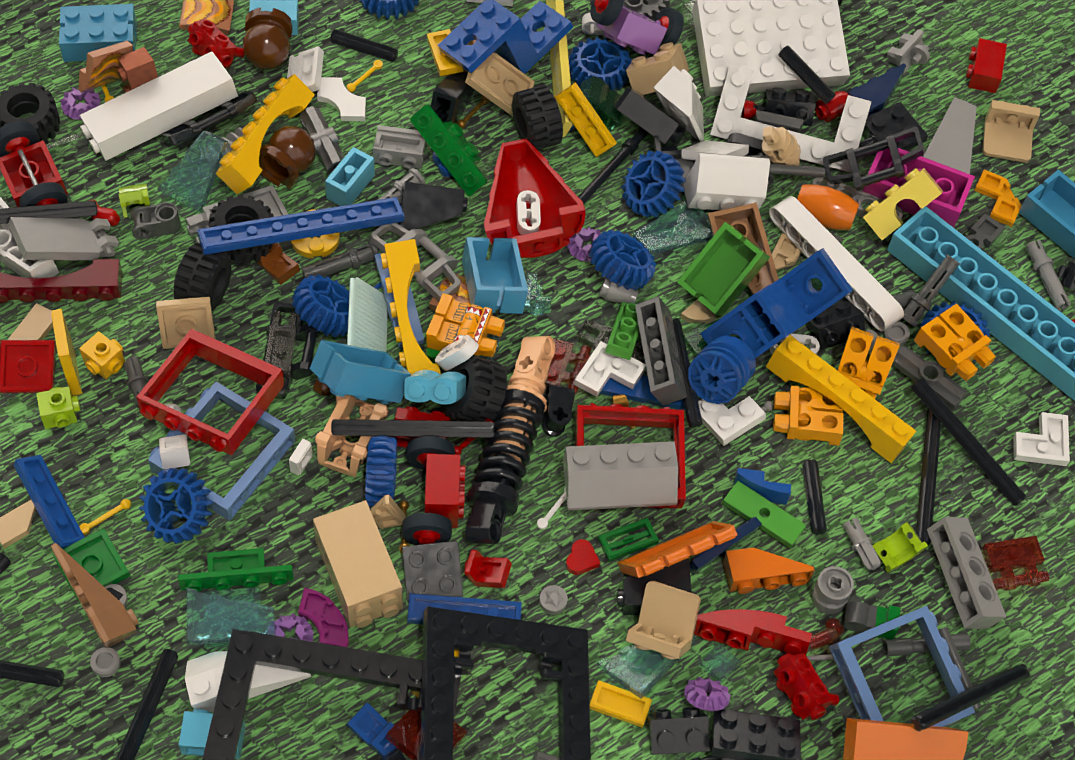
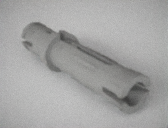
(1044, 267)

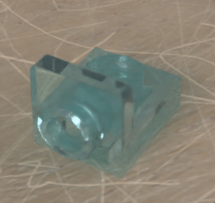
(535, 302)

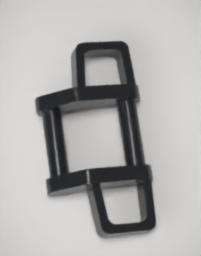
(227, 110)
(852, 156)
(304, 334)

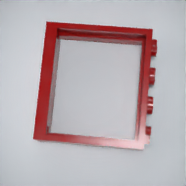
(227, 357)
(638, 416)

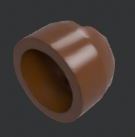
(321, 388)

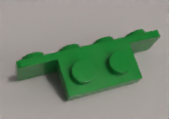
(451, 148)
(236, 569)

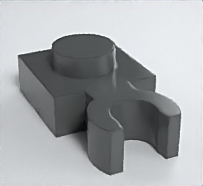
(985, 231)

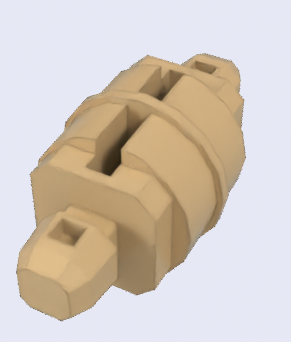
(780, 146)

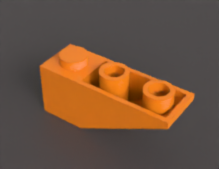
(758, 569)

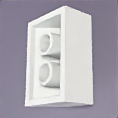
(682, 101)
(726, 181)

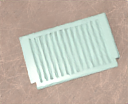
(367, 316)

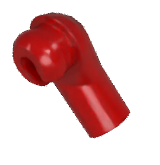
(107, 213)

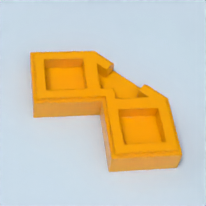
(998, 188)

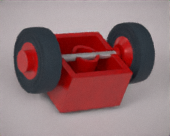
(29, 167)
(442, 494)

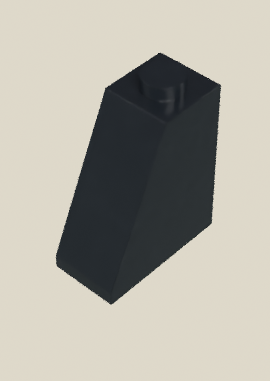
(451, 97)
(650, 117)
(430, 205)
(633, 588)

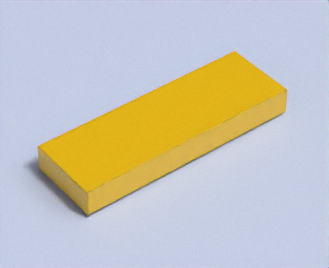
(585, 119)

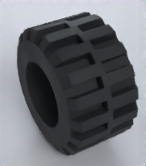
(30, 99)
(537, 117)
(241, 210)
(202, 275)
(483, 393)

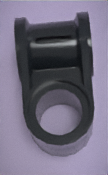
(558, 409)

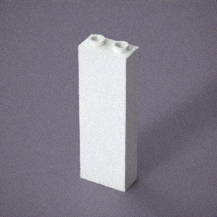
(158, 106)

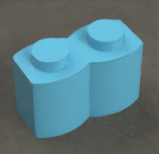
(430, 385)

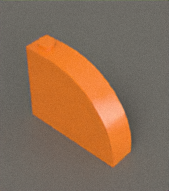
(901, 741)

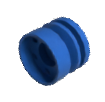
(721, 369)

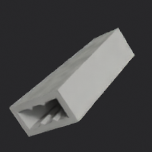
(954, 137)

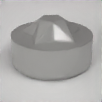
(553, 600)

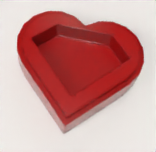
(582, 558)

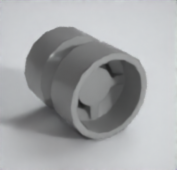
(832, 590)

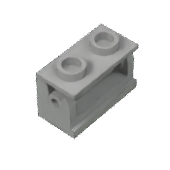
(399, 147)

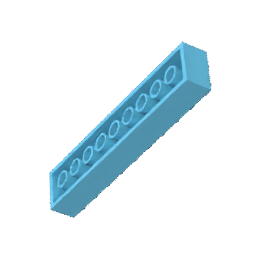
(1012, 309)

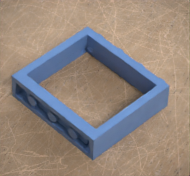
(259, 469)
(938, 647)

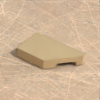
(785, 253)
(387, 513)
(16, 524)

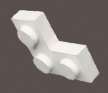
(604, 366)
(730, 423)
(1049, 446)

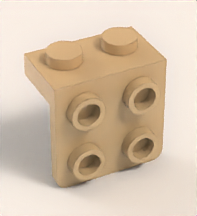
(1009, 131)
(665, 620)

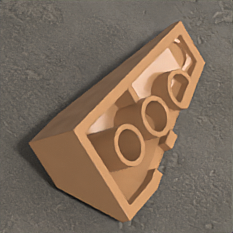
(749, 223)
(102, 608)

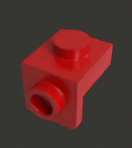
(487, 570)

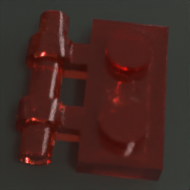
(559, 363)
(1015, 554)

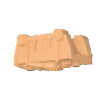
(357, 451)

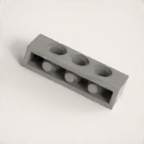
(966, 573)

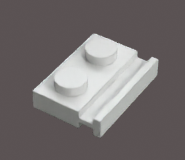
(307, 67)

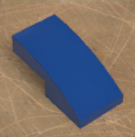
(772, 491)
(372, 729)

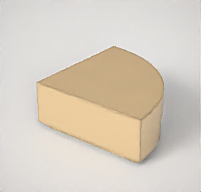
(698, 313)

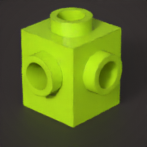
(58, 407)

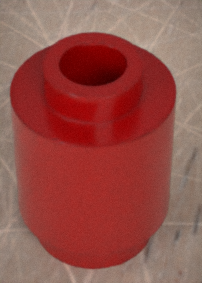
(832, 109)

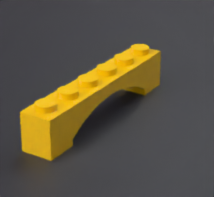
(241, 165)
(402, 263)
(883, 428)

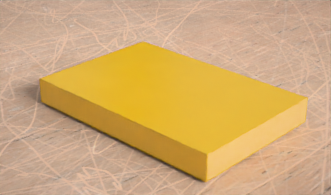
(66, 352)

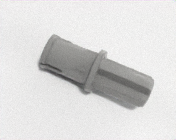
(862, 544)

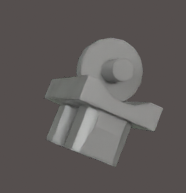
(911, 51)

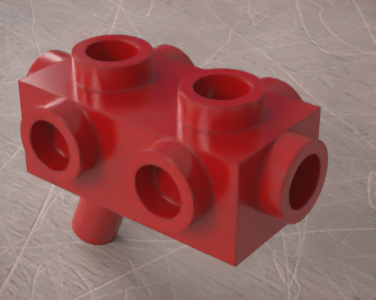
(208, 38)
(803, 687)

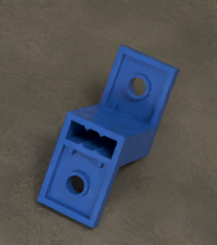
(505, 34)
(783, 305)

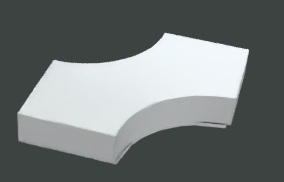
(347, 104)

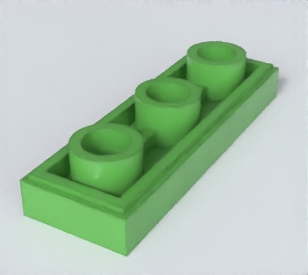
(624, 332)
(777, 523)

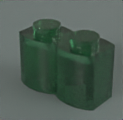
(602, 101)

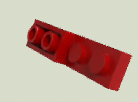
(744, 626)

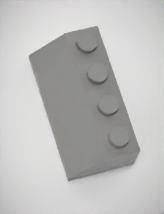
(621, 475)

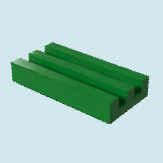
(607, 548)

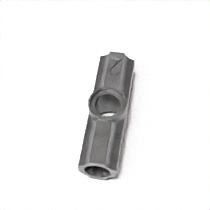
(324, 138)

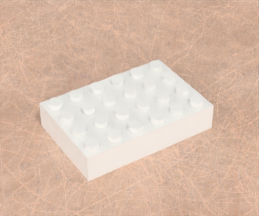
(757, 30)

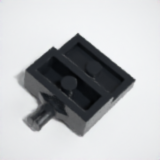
(889, 122)

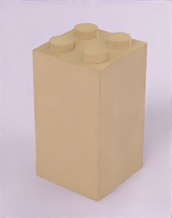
(358, 564)

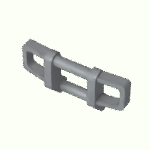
(444, 264)

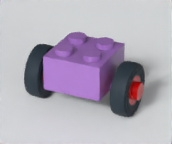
(635, 29)

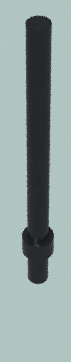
(628, 147)

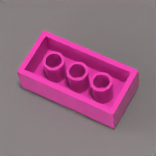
(952, 182)

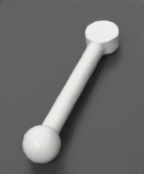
(542, 523)

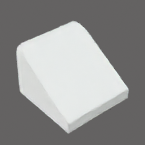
(174, 451)

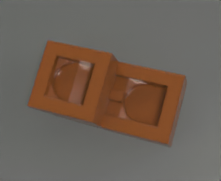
(278, 264)

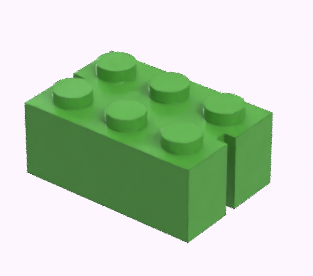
(723, 269)

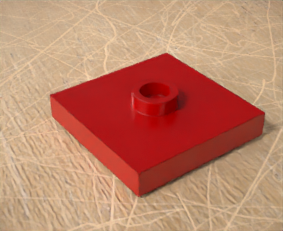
(27, 366)

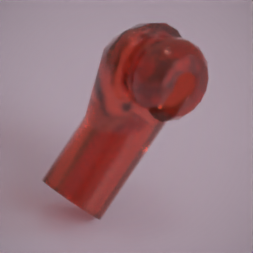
(833, 631)

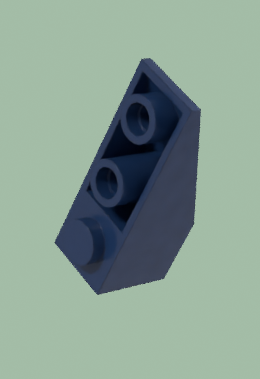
(879, 88)

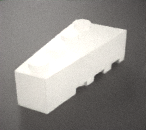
(12, 258)

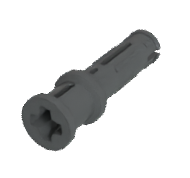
(352, 258)
(921, 301)

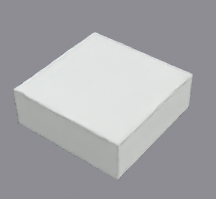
(300, 457)

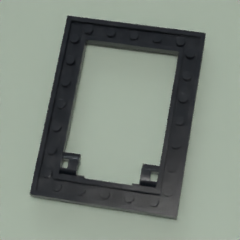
(461, 631)
(253, 648)

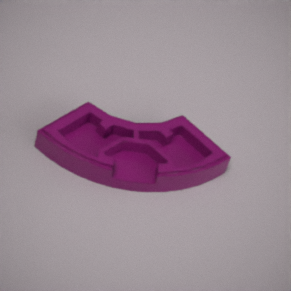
(325, 617)

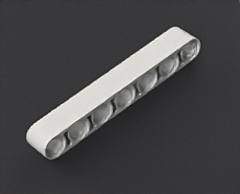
(811, 236)

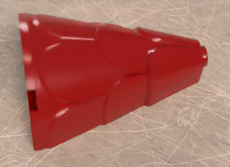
(562, 212)

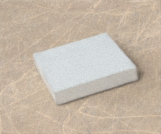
(714, 147)

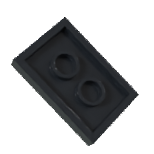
(755, 736)

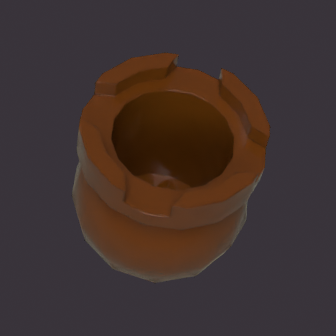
(267, 38)
(286, 155)

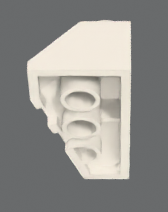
(205, 674)

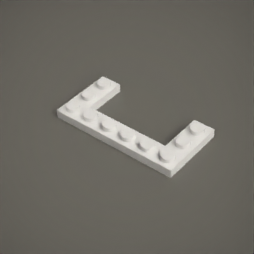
(813, 149)

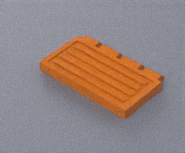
(677, 549)

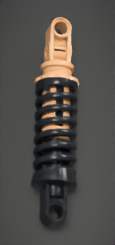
(509, 448)

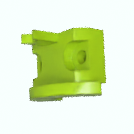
(133, 195)
(899, 547)

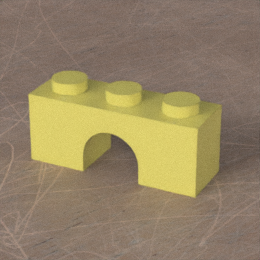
(883, 215)

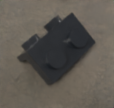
(792, 104)
(835, 324)
(678, 731)

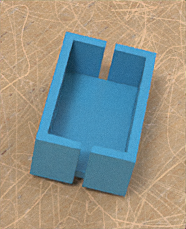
(94, 28)
(1053, 210)
(496, 281)
(359, 372)

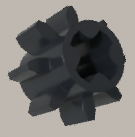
(1067, 275)

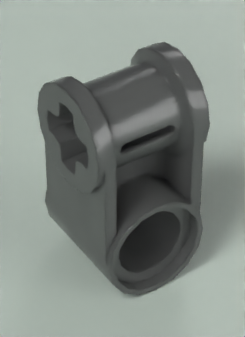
(156, 219)

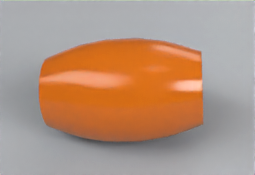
(829, 206)

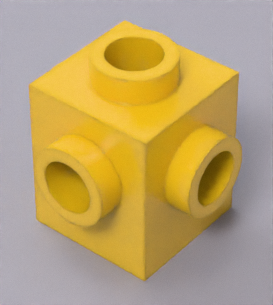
(102, 355)

